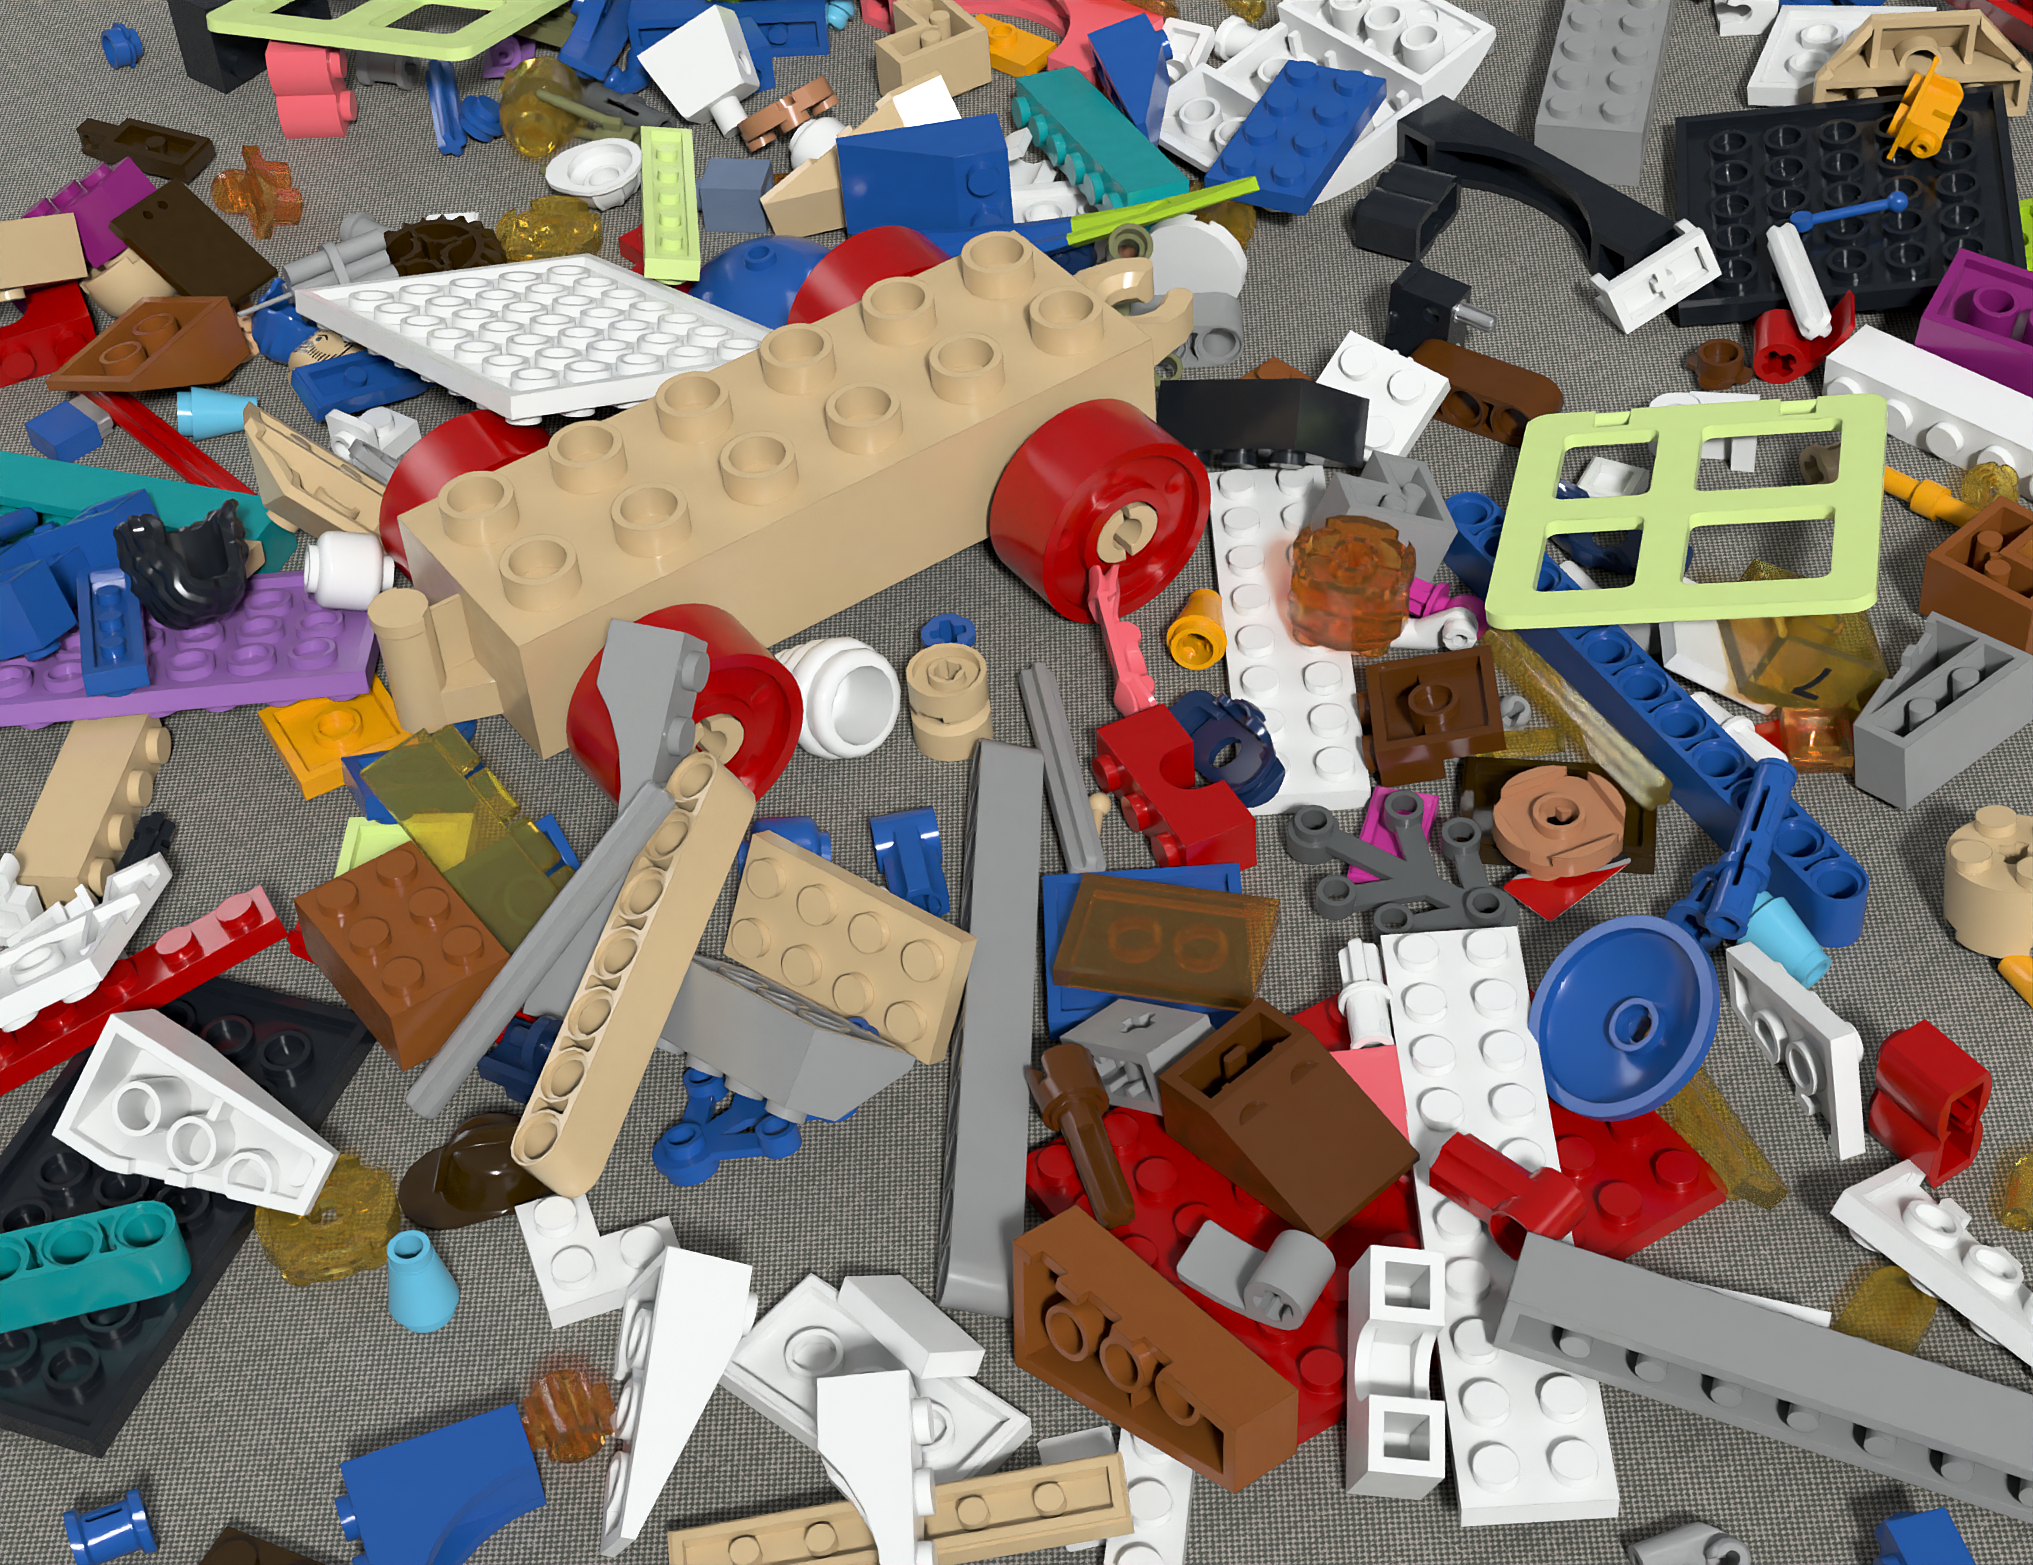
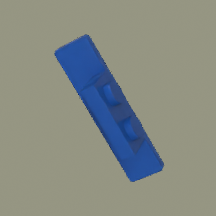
(596, 37)

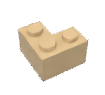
(931, 38)

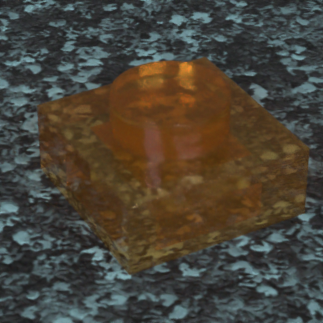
(1817, 739)

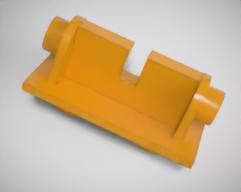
(1927, 113)

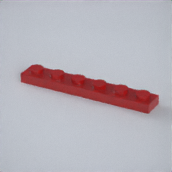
(143, 981)

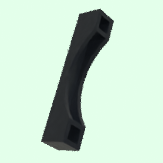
(1604, 222)

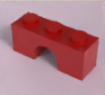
(49, 331)
(1150, 772)

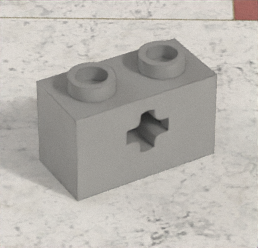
(1136, 1045)

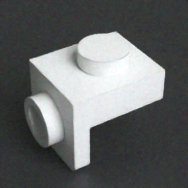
(1190, 46)

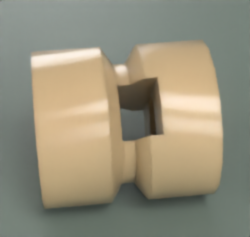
(949, 701)

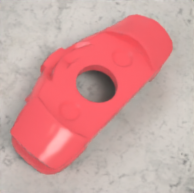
(1122, 640)

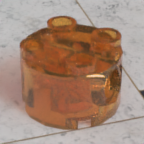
(1350, 585)

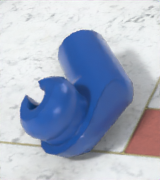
(633, 78)

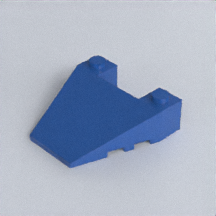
(41, 574)

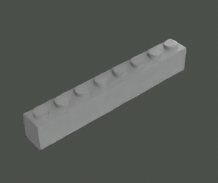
(1772, 1374)

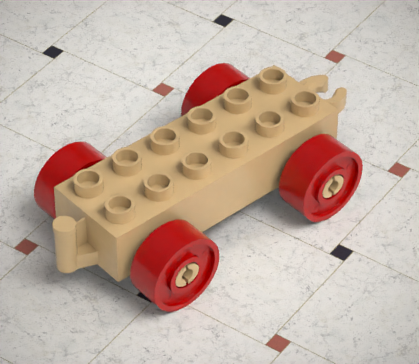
(762, 496)

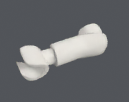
(1449, 628)

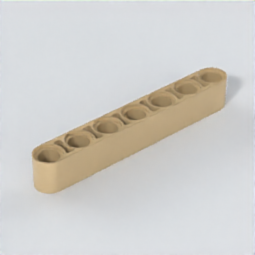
(633, 980)

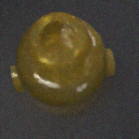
(533, 124)

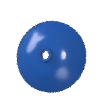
(759, 277)
(1604, 1000)

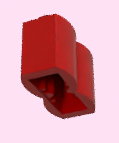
(1929, 1101)

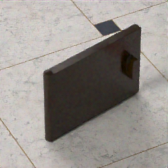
(191, 245)

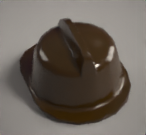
(469, 1177)

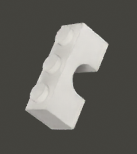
(1392, 1328)

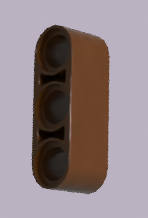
(1488, 393)

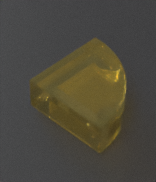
(1531, 743)

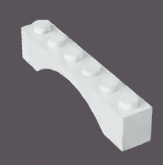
(873, 1456)

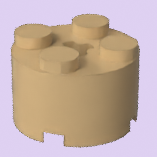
(1991, 883)

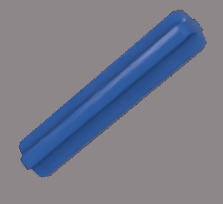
(445, 107)

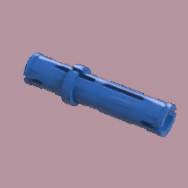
(1745, 868)

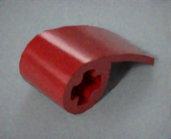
(1782, 351)

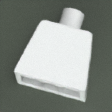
(705, 69)

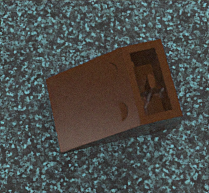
(1283, 1121)

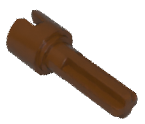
(1073, 1104)

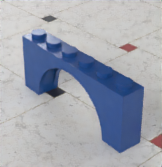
(440, 1491)

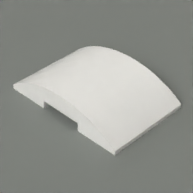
(1414, 44)

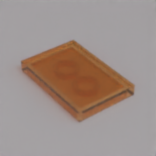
(1167, 942)

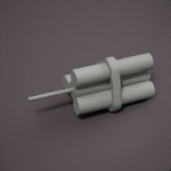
(347, 262)

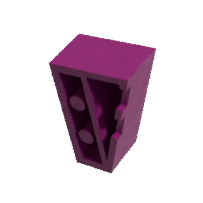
(98, 200)

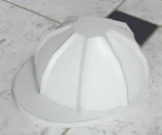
(598, 172)

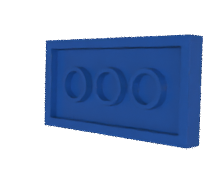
(1299, 134)

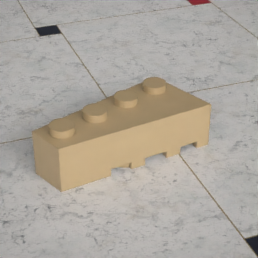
(39, 254)

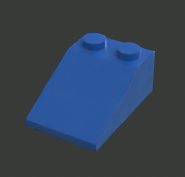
(927, 176)

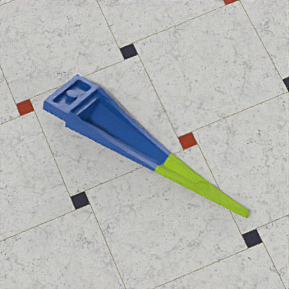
(1070, 232)

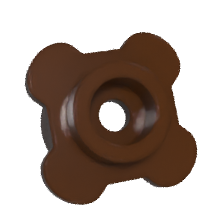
(1719, 365)

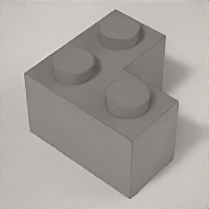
(1400, 494)

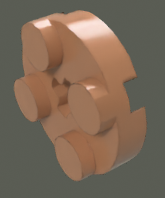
(787, 113)
(1558, 850)

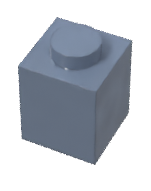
(732, 194)

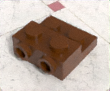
(1429, 713)

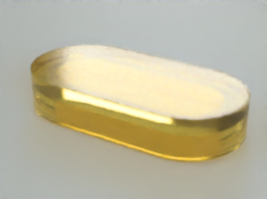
(1889, 1311)

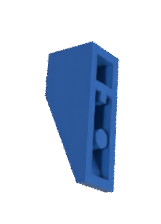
(1134, 71)

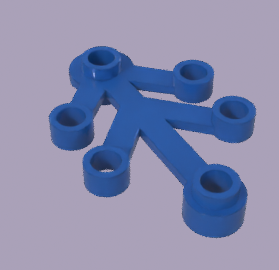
(695, 1147)

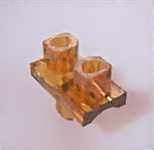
(259, 191)

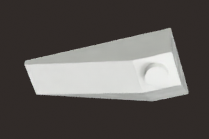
(188, 1116)
(671, 1351)

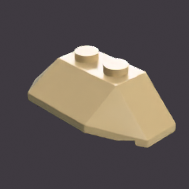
(1893, 46)
(307, 483)

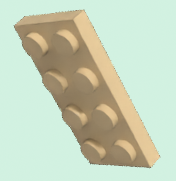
(849, 945)

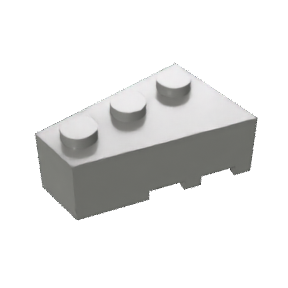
(1940, 711)

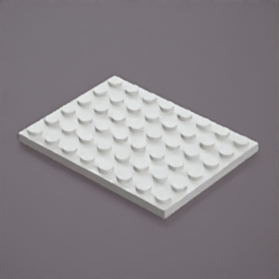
(536, 332)

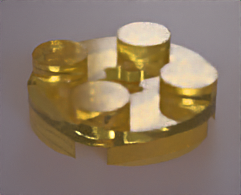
(550, 229)
(338, 1249)

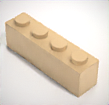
(90, 805)

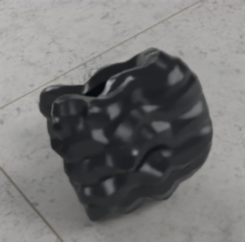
(188, 573)

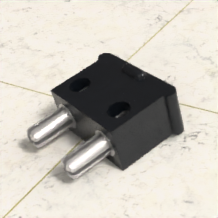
(1431, 306)

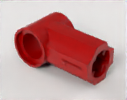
(1506, 1193)

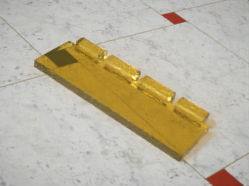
(464, 831)

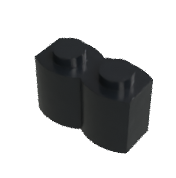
(1407, 210)

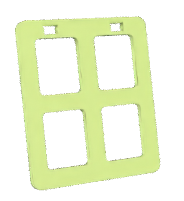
(367, 30)

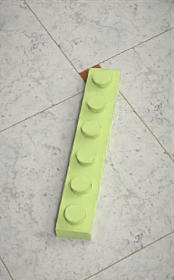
(669, 205)

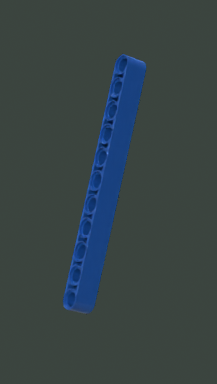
(1676, 734)

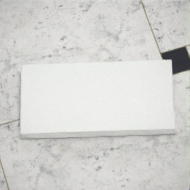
(816, 1338)

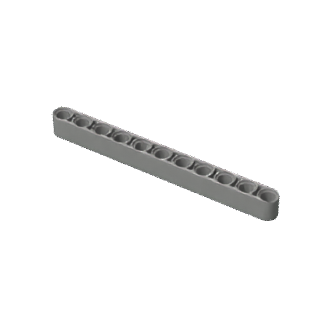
(992, 1034)

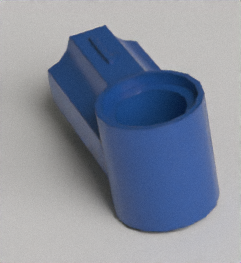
(911, 857)

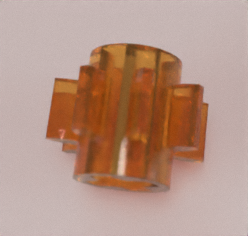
(568, 1416)

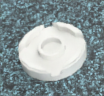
(1196, 257)

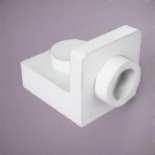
(377, 426)

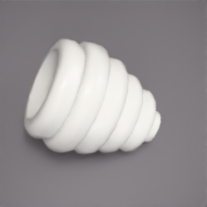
(846, 695)

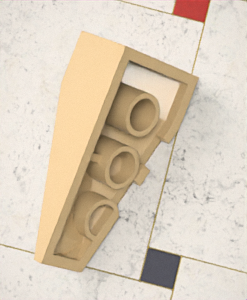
(811, 195)

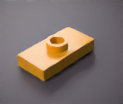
(1014, 49)

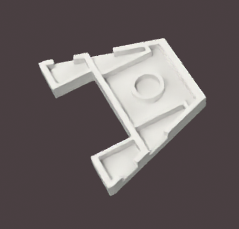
(79, 952)

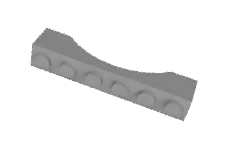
(651, 691)

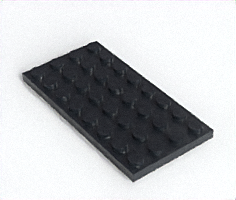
(87, 1372)

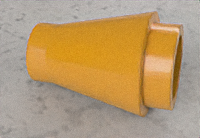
(1199, 632)

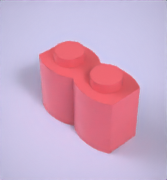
(310, 89)

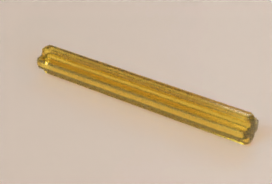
(1579, 719)

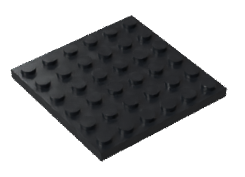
(1765, 164)

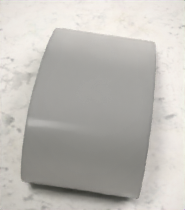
(1263, 1286)

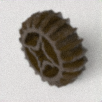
(442, 246)

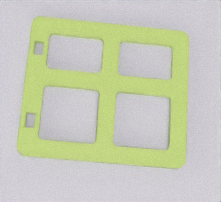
(1676, 507)

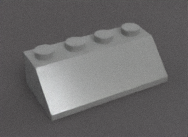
(776, 1043)

